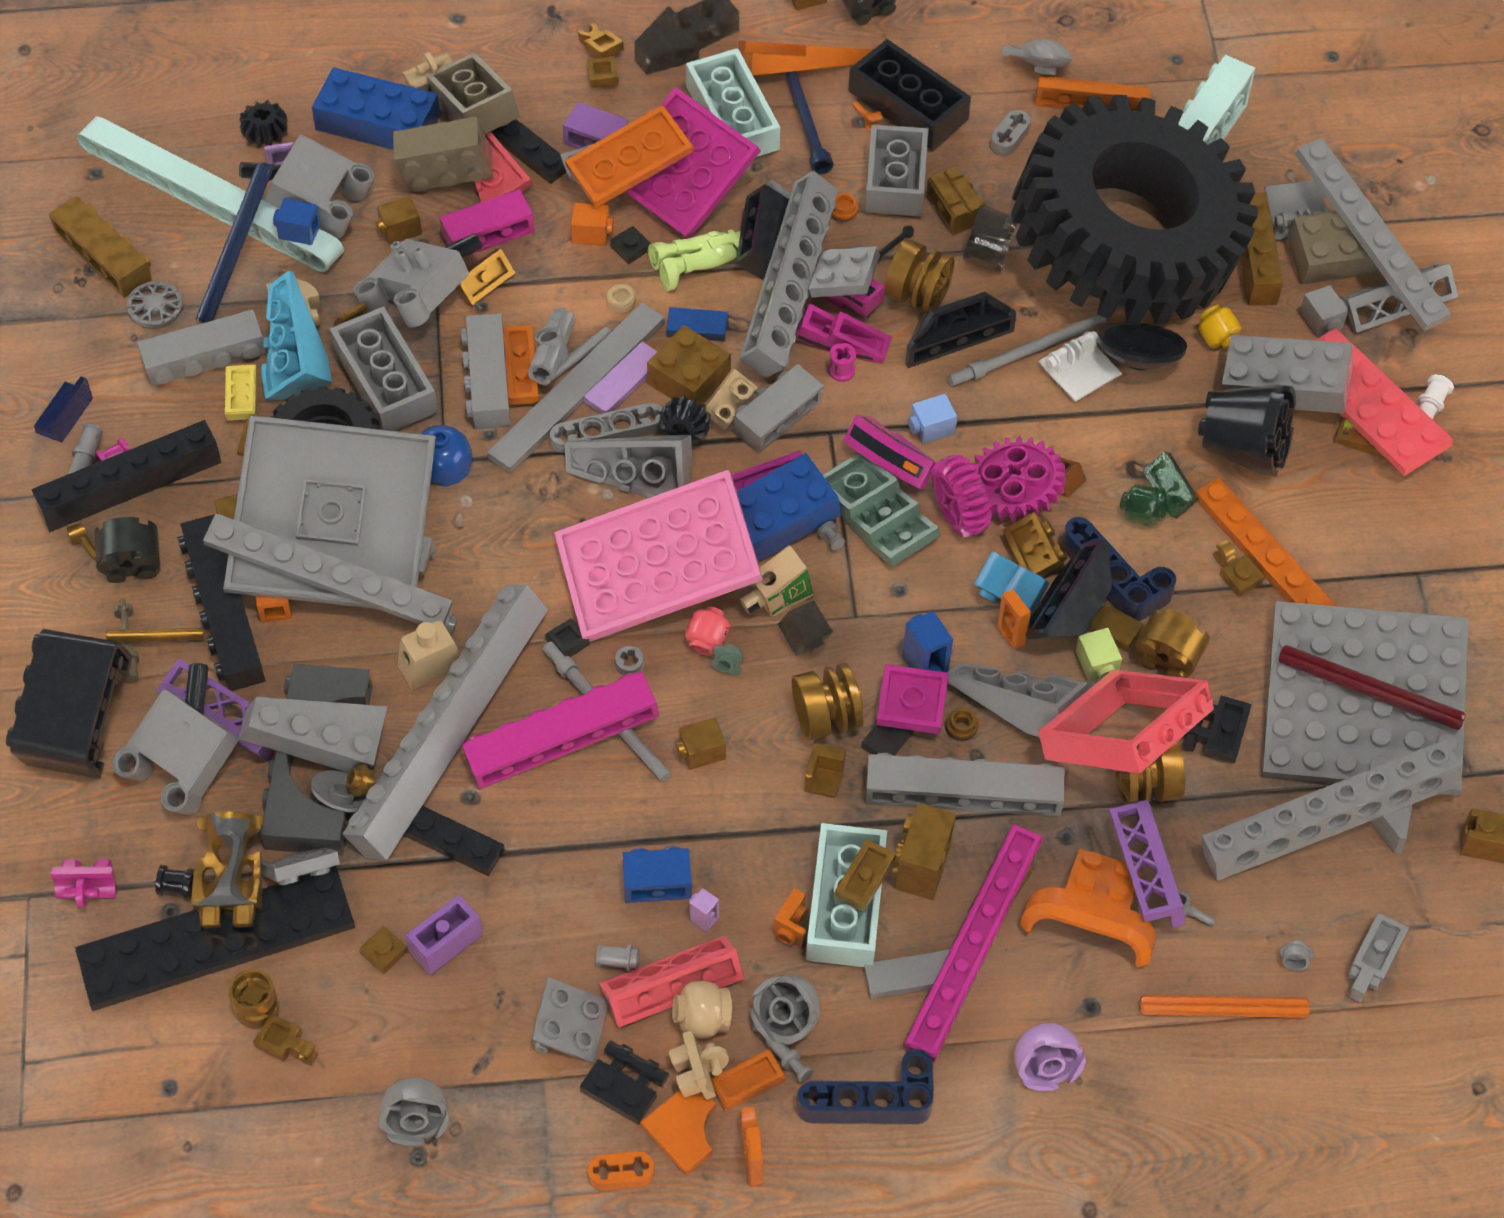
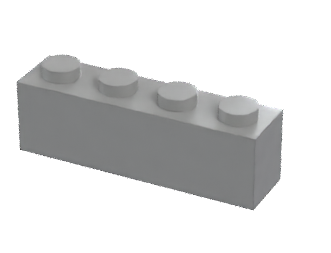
(202, 348)
(487, 371)

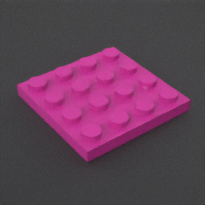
(695, 185)

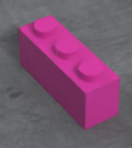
(492, 220)

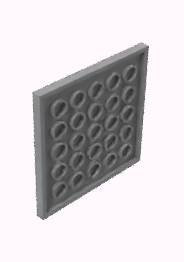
(1334, 732)

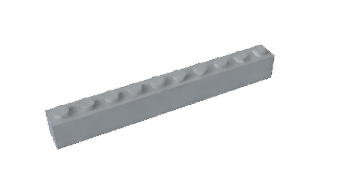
(445, 722)

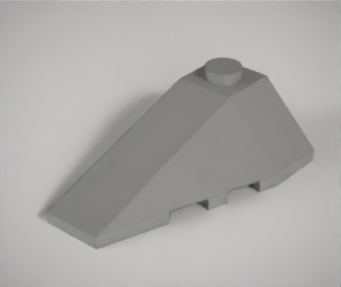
(1015, 696)

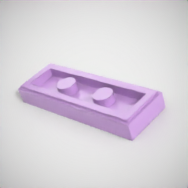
(620, 381)

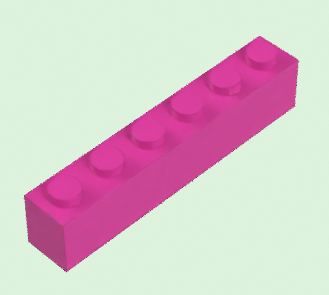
(560, 729)

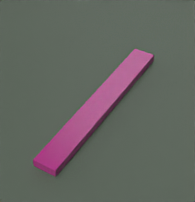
(973, 942)

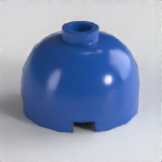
(451, 455)

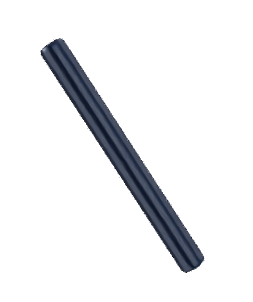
(234, 243)

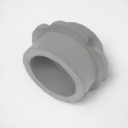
(1296, 955)

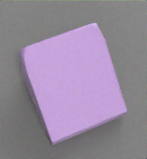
(277, 153)

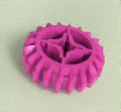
(961, 495)

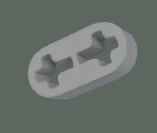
(1015, 135)

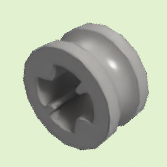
(627, 651)

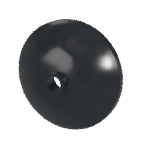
(1141, 345)

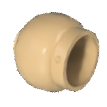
(703, 1009)

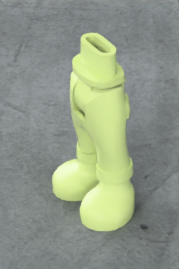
(692, 254)

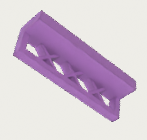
(167, 683)
(1158, 862)

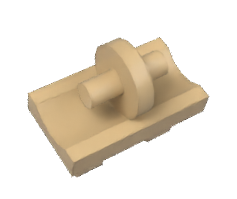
(417, 77)
(728, 397)
(698, 1079)

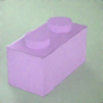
(704, 910)

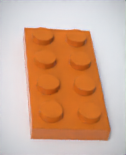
(629, 156)

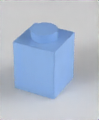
(933, 419)

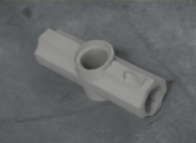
(551, 346)

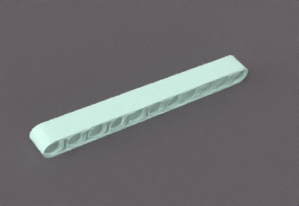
(198, 189)

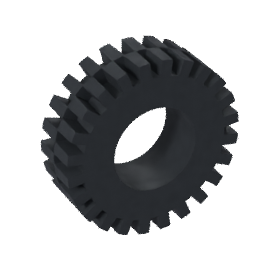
(1109, 255)

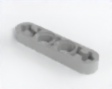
(606, 422)

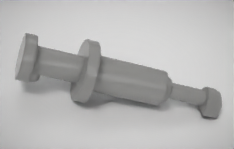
(827, 531)
(789, 1058)

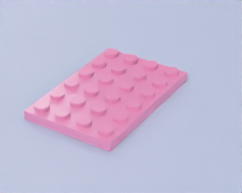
(658, 556)

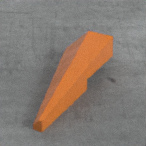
(781, 57)

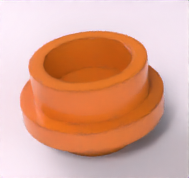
(846, 207)

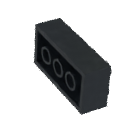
(909, 92)

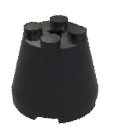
(1250, 426)

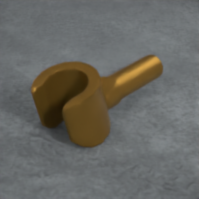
(77, 534)

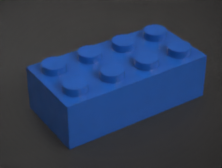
(371, 107)
(787, 505)

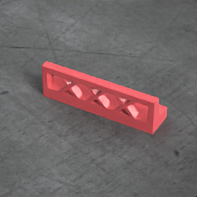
(655, 985)

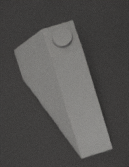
(633, 463)

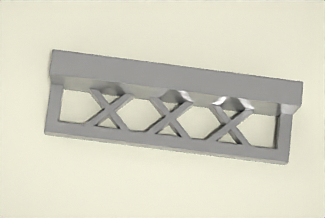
(1383, 290)

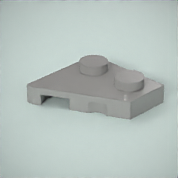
(300, 863)

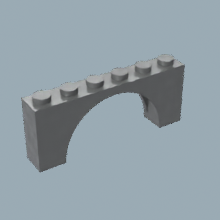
(290, 817)

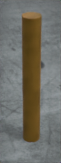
(148, 635)

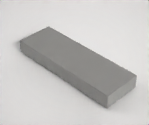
(904, 974)

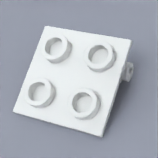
(1080, 366)

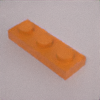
(518, 358)

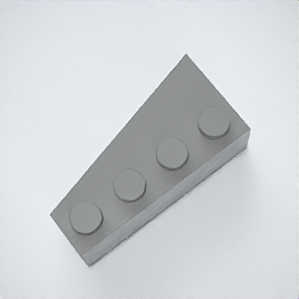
(316, 730)

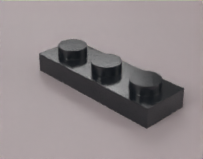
(531, 150)
(455, 840)

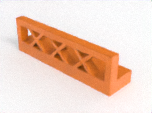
(1061, 92)

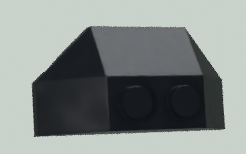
(959, 327)
(1074, 595)

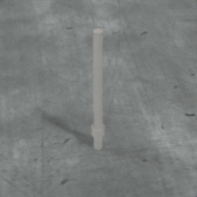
(979, 369)
(568, 669)

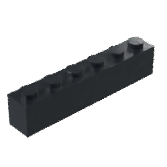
(126, 475)
(223, 611)

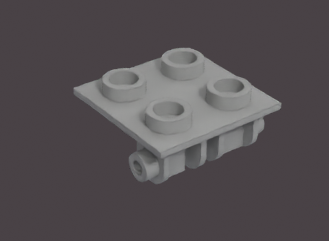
(1292, 201)
(569, 1021)

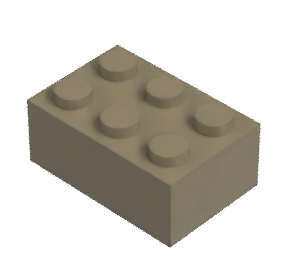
(472, 90)
(443, 154)
(1327, 248)

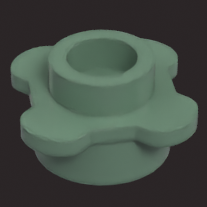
(727, 659)

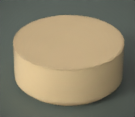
(621, 298)

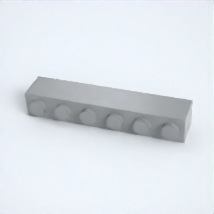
(965, 784)

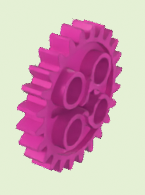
(1020, 477)

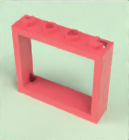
(1067, 735)

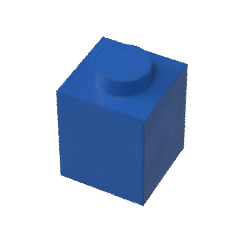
(297, 221)

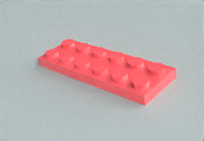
(1388, 415)

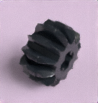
(263, 123)
(685, 418)

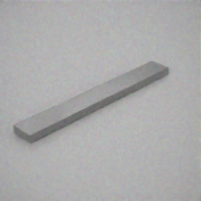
(569, 392)

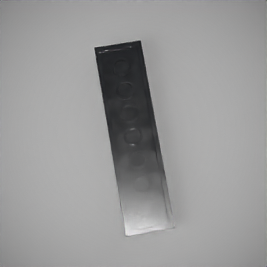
(183, 950)

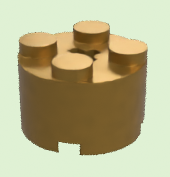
(1171, 643)

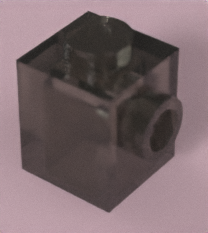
(805, 629)

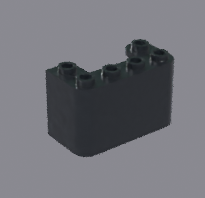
(66, 702)

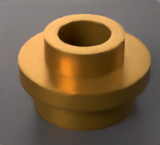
(966, 716)
(360, 780)

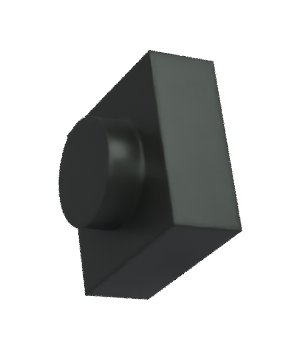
(630, 245)

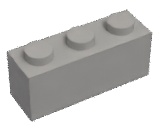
(777, 408)

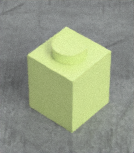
(1098, 654)

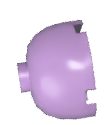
(1048, 1056)

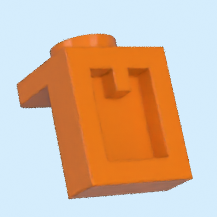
(789, 918)

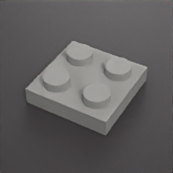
(844, 272)

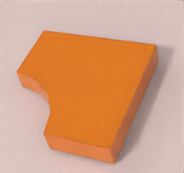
(680, 1129)
(752, 1146)

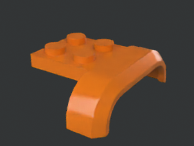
(1096, 900)

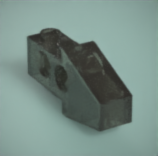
(680, 35)

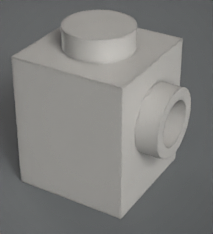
(1324, 310)

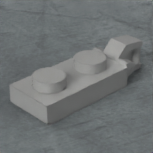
(1375, 955)

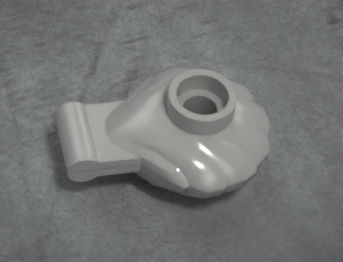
(1043, 53)

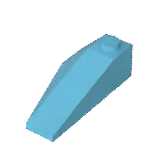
(294, 347)

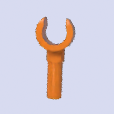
(869, 118)

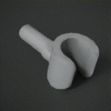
(1193, 912)

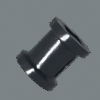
(174, 881)

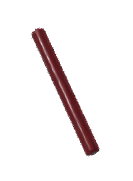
(1372, 687)

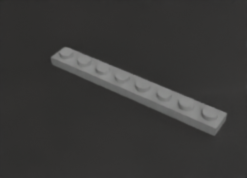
(1373, 234)
(325, 571)

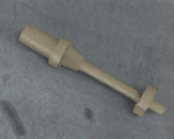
(122, 612)

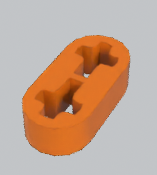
(622, 1178)

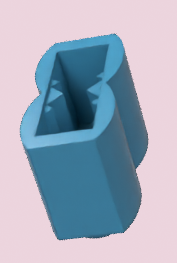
(1003, 575)

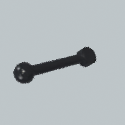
(908, 232)

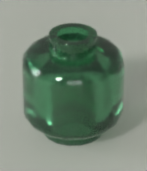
(1144, 505)

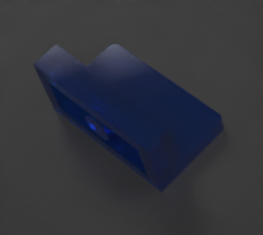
(64, 410)

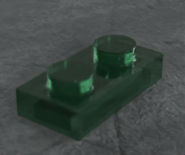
(1168, 477)

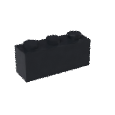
(760, 229)

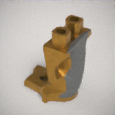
(228, 889)

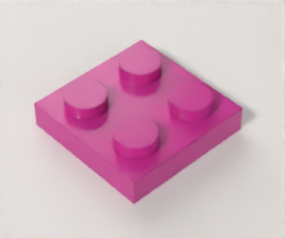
(912, 699)

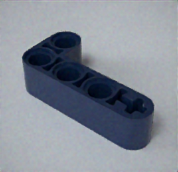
(1131, 585)
(866, 1092)

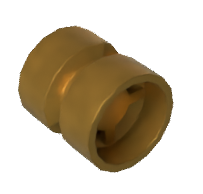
(253, 997)

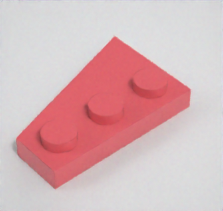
(506, 173)

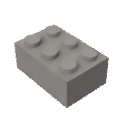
(896, 170)

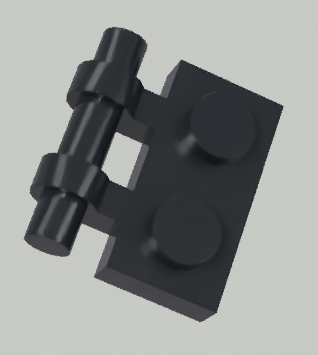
(1226, 731)
(619, 1091)

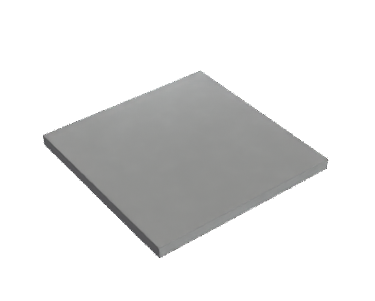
(335, 492)

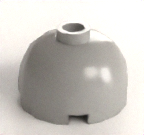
(785, 1008)
(413, 1111)

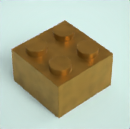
(688, 366)
(923, 850)

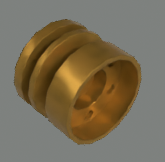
(915, 274)
(821, 703)
(1164, 776)

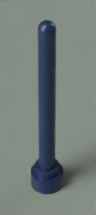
(820, 159)

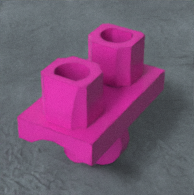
(82, 883)

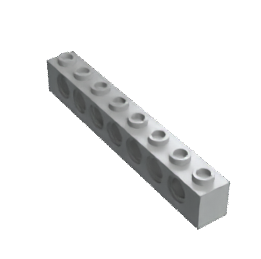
(789, 275)
(1331, 810)

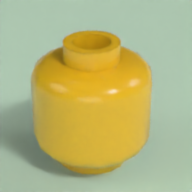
(1218, 325)

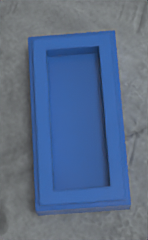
(707, 323)

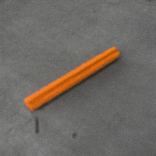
(1224, 1006)

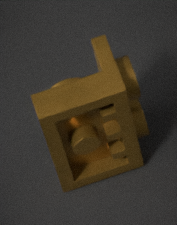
(1034, 545)

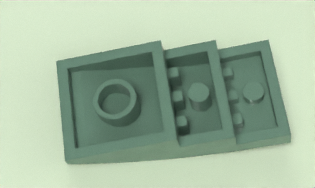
(880, 510)

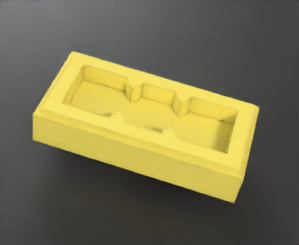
(240, 392)

